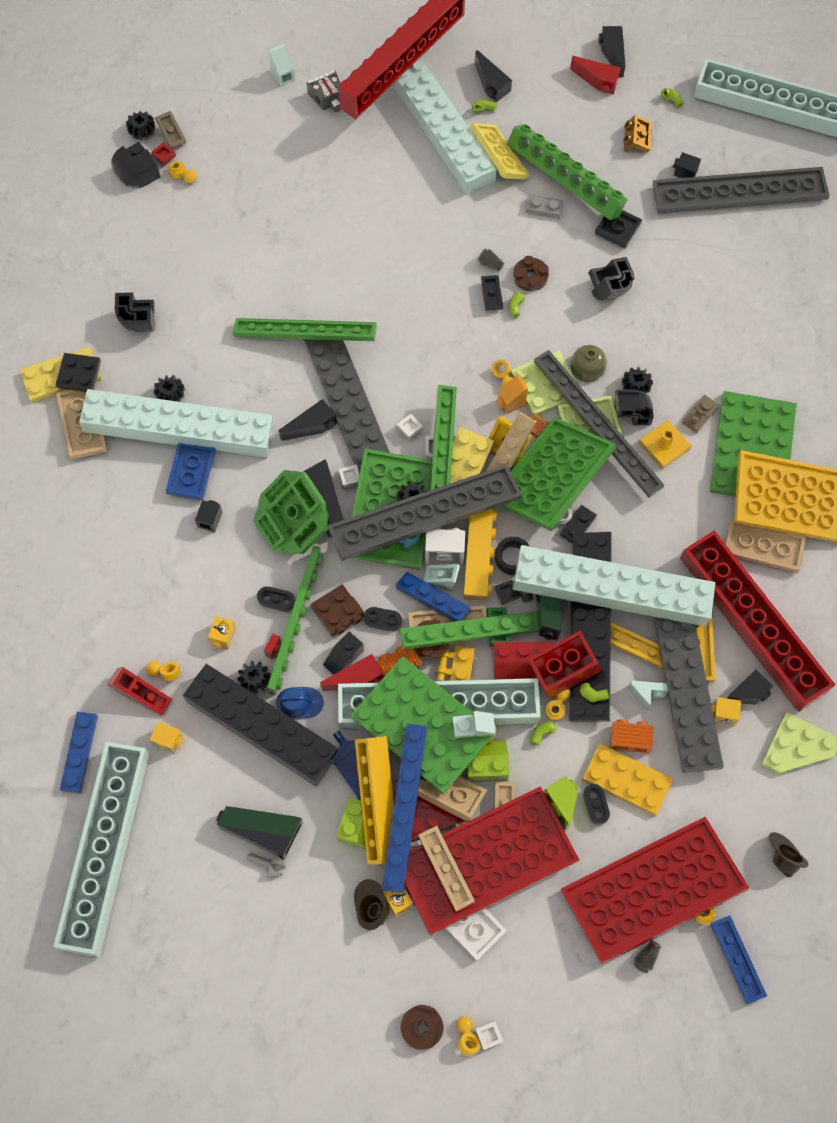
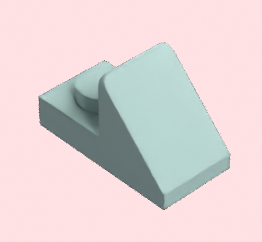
(442, 575)
(643, 690)
(474, 725)

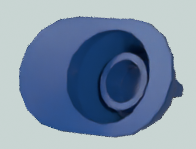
(300, 702)

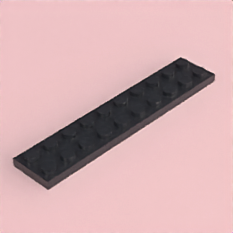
(596, 629)

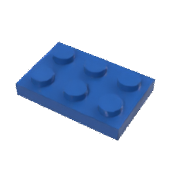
(190, 471)

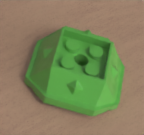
(291, 513)

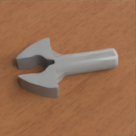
(267, 864)

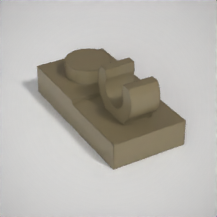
(170, 130)
(700, 413)

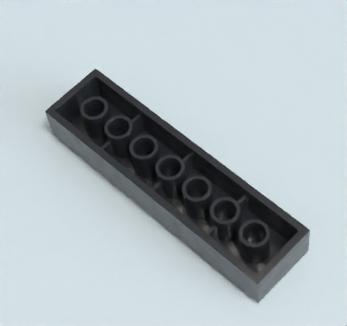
(261, 724)

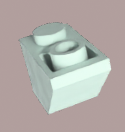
(281, 65)

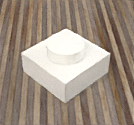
(409, 426)
(349, 476)
(489, 1035)

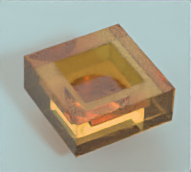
(539, 426)

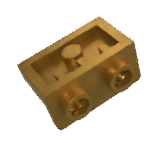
(637, 134)

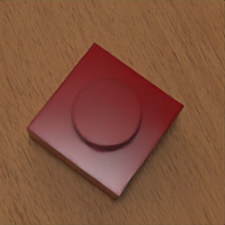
(163, 154)
(273, 646)

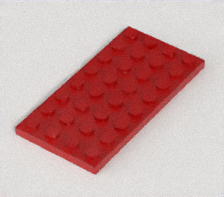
(495, 856)
(654, 890)

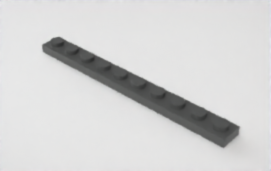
(598, 423)

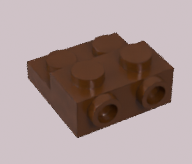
(337, 610)

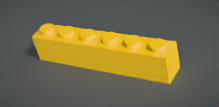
(478, 555)
(375, 796)

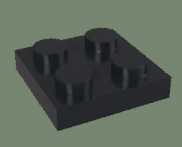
(620, 229)
(78, 372)

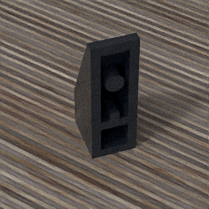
(613, 46)
(494, 81)
(311, 422)

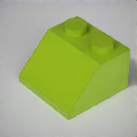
(490, 764)
(562, 798)
(351, 826)

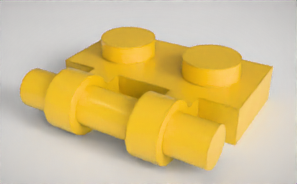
(461, 666)

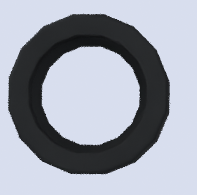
(507, 542)

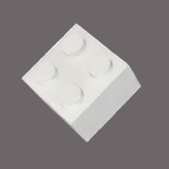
(445, 546)

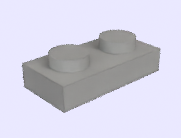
(544, 206)

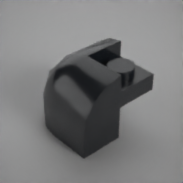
(135, 166)
(612, 280)
(133, 313)
(634, 404)

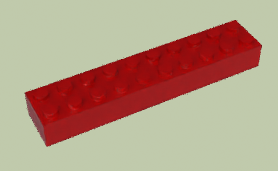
(398, 54)
(758, 622)

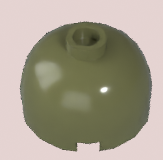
(588, 363)

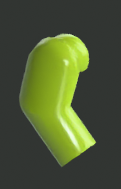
(672, 95)
(482, 105)
(514, 302)
(592, 695)
(540, 730)

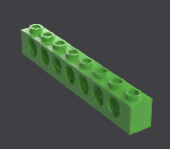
(531, 151)

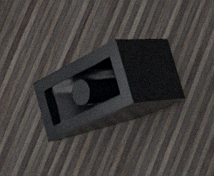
(344, 653)
(752, 689)

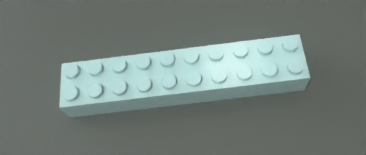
(768, 97)
(445, 128)
(176, 423)
(614, 585)
(507, 699)
(101, 850)

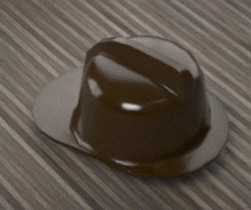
(786, 855)
(370, 904)

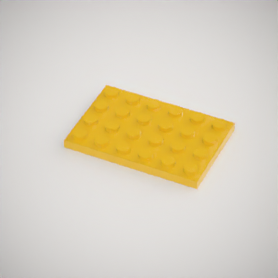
(786, 496)

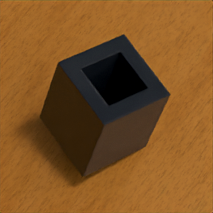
(686, 166)
(208, 515)

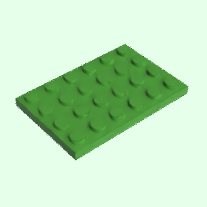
(751, 426)
(556, 471)
(378, 486)
(414, 698)

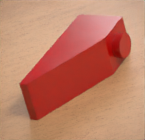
(597, 74)
(363, 671)
(139, 691)

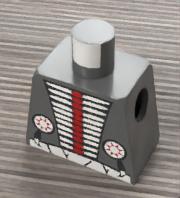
(325, 91)

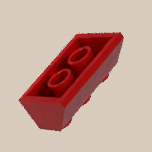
(512, 661)
(564, 664)

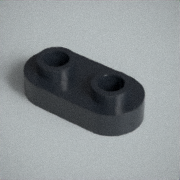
(277, 598)
(382, 620)
(596, 805)

